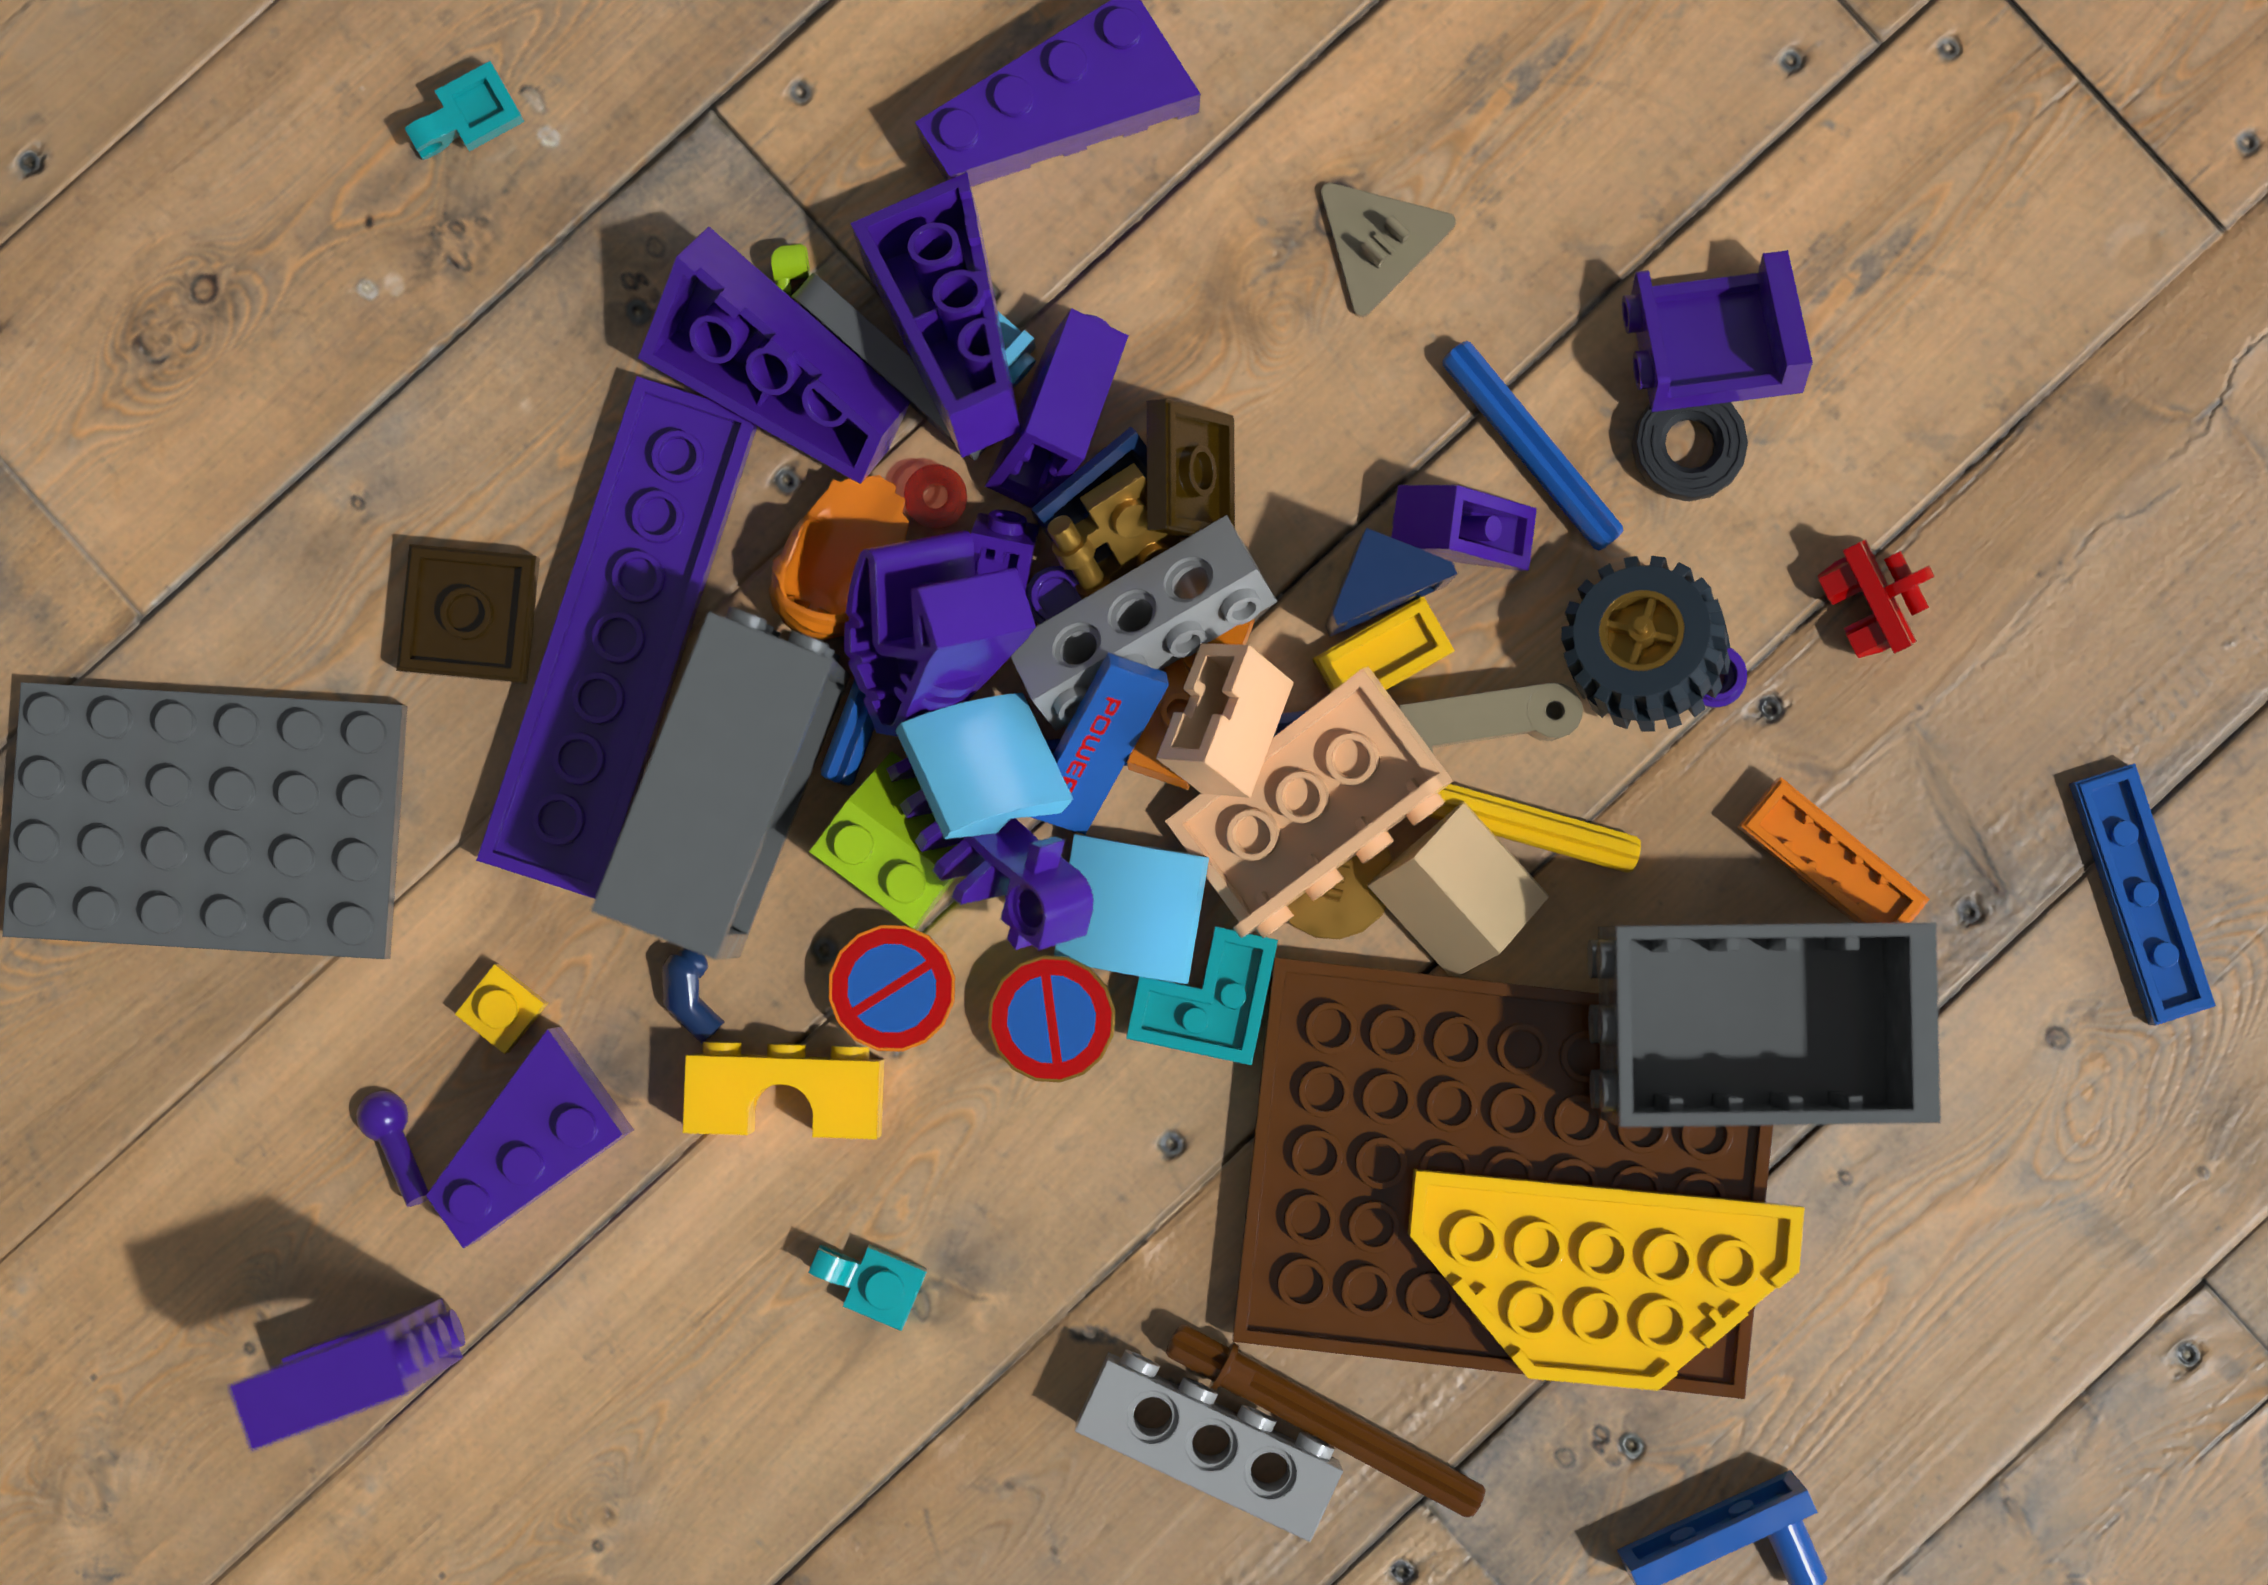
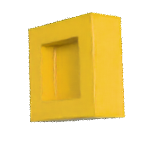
(501, 1008)

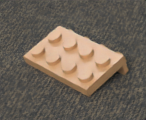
(1320, 799)

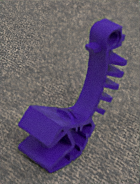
(929, 639)

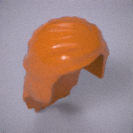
(822, 550)

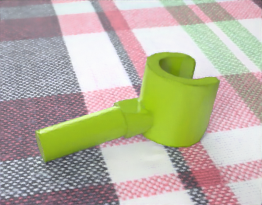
(789, 264)

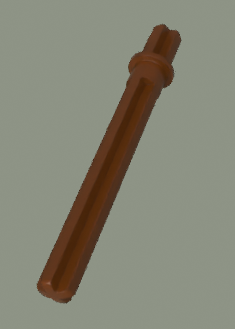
(1324, 1420)

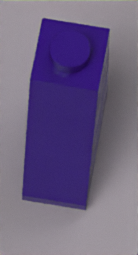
(1059, 409)

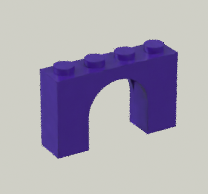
(348, 1373)

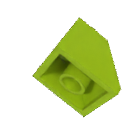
(877, 848)

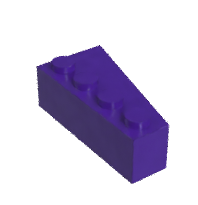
(1072, 91)

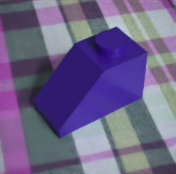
(1465, 525)

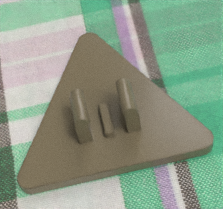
(1379, 240)

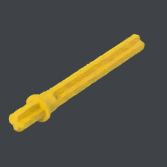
(1546, 829)

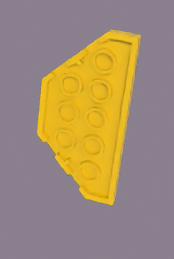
(1602, 1276)

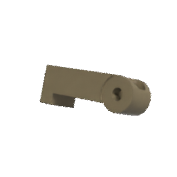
(1537, 710)

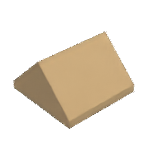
(1459, 892)

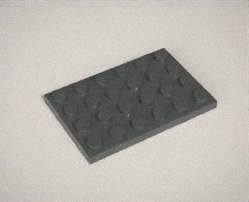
(205, 821)

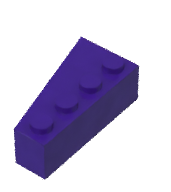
(940, 295)
(769, 360)

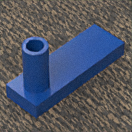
(1767, 1509)

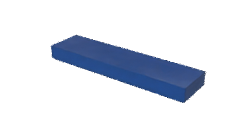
(2142, 894)

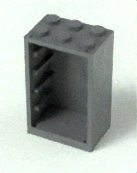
(723, 785)
(1765, 1024)

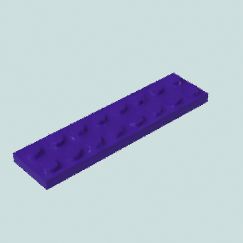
(618, 638)

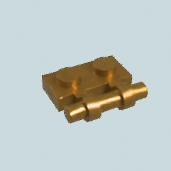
(1115, 517)

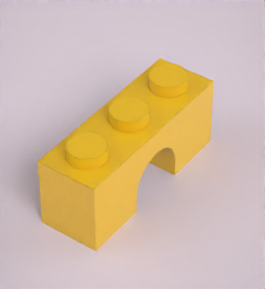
(726, 1086)

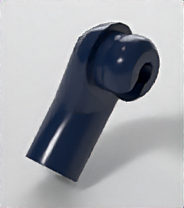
(682, 997)

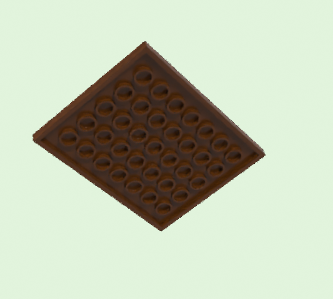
(1444, 1077)

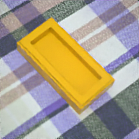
(1390, 648)

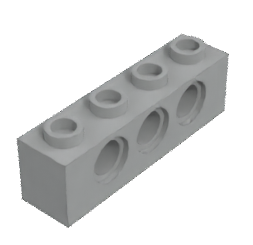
(1145, 617)
(1290, 1503)

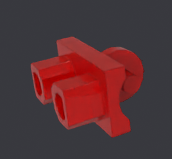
(1887, 624)

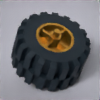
(1646, 643)

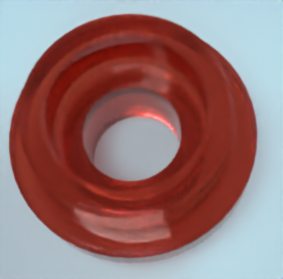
(929, 477)

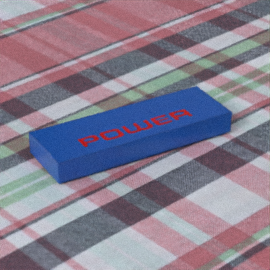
(1104, 736)

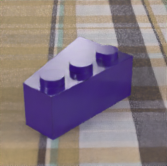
(529, 1141)

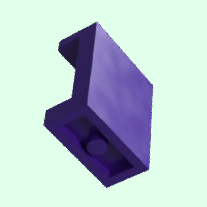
(1719, 337)

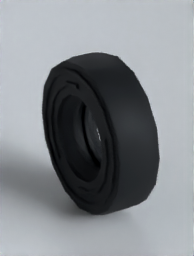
(1683, 482)

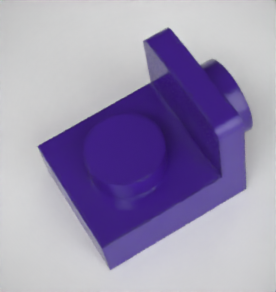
(1004, 542)

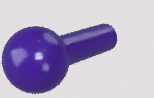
(383, 1118)

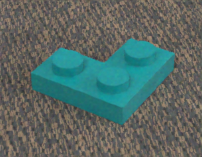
(1221, 1016)

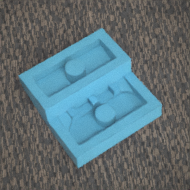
(983, 765)
(1141, 908)

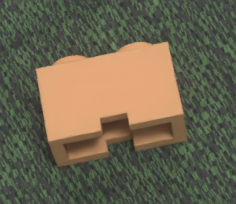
(1227, 720)

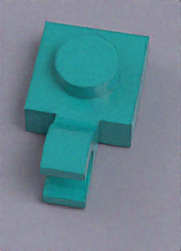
(473, 108)
(879, 1285)

